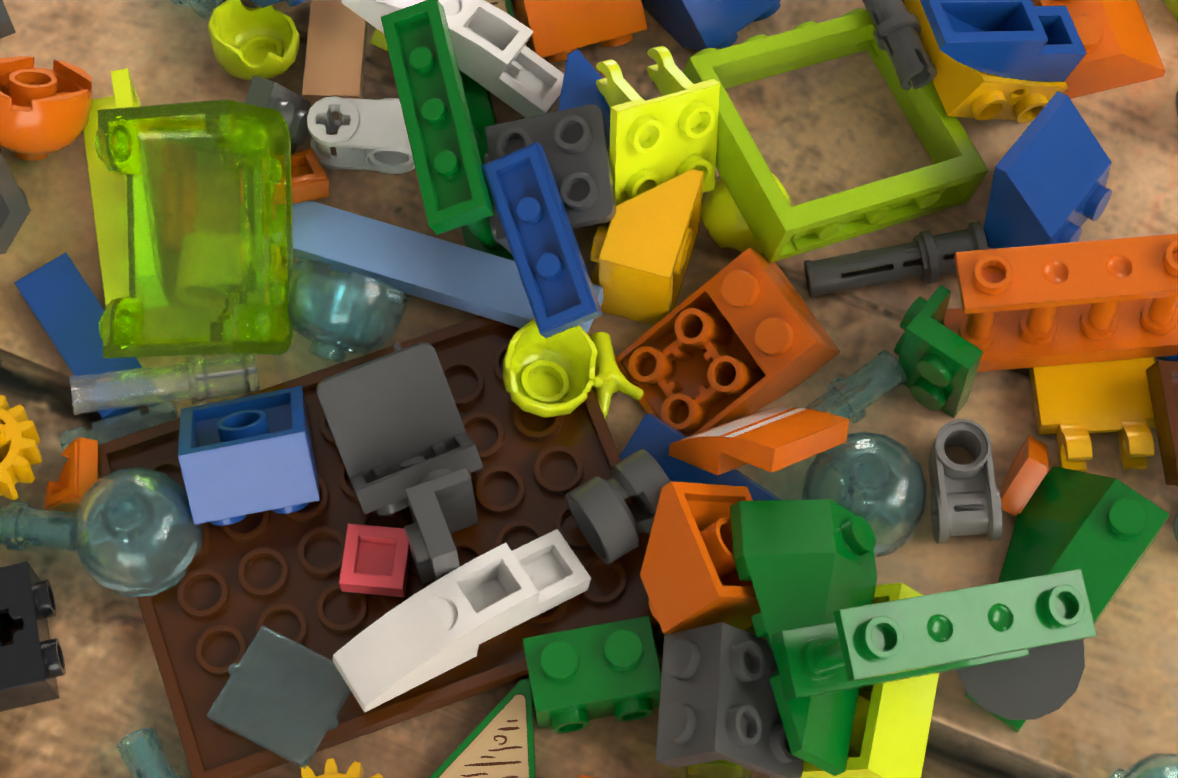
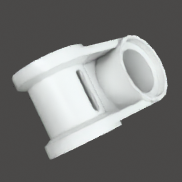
(368, 136)

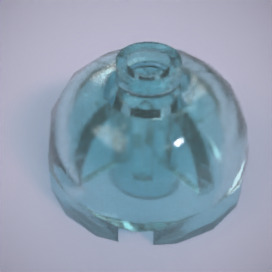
(342, 310)
(872, 480)
(135, 532)

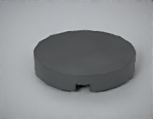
(1027, 685)

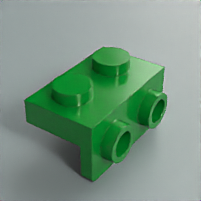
(934, 358)
(593, 674)

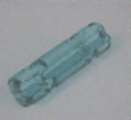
(122, 424)

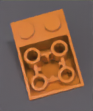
(727, 348)

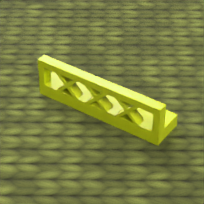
(110, 193)

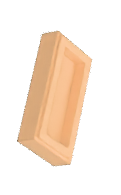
(334, 52)

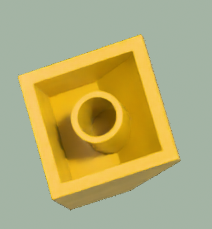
(649, 249)

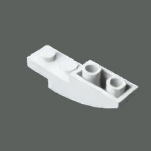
(487, 49)
(456, 614)

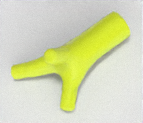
(608, 376)

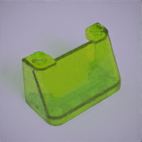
(202, 230)

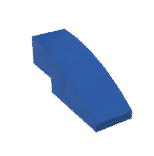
(1007, 37)

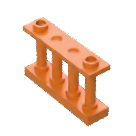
(1069, 302)

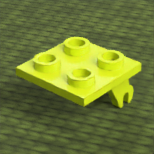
(663, 134)

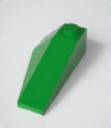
(1083, 525)
(804, 567)

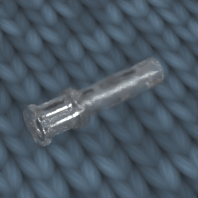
(195, 380)

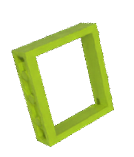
(854, 212)

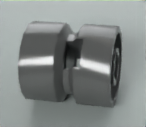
(603, 514)

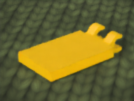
(1095, 399)

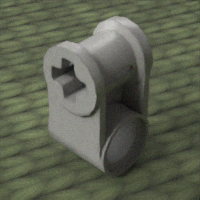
(964, 496)

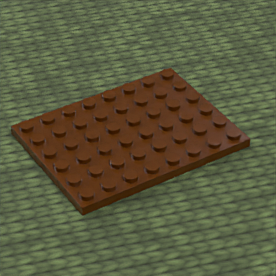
(289, 565)

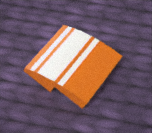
(763, 439)

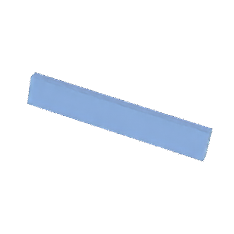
(414, 263)

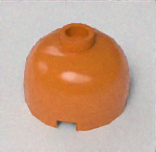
(41, 106)

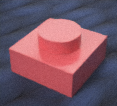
(375, 560)

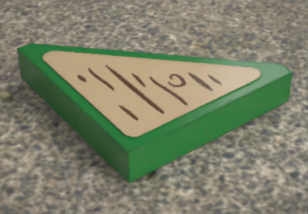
(500, 744)

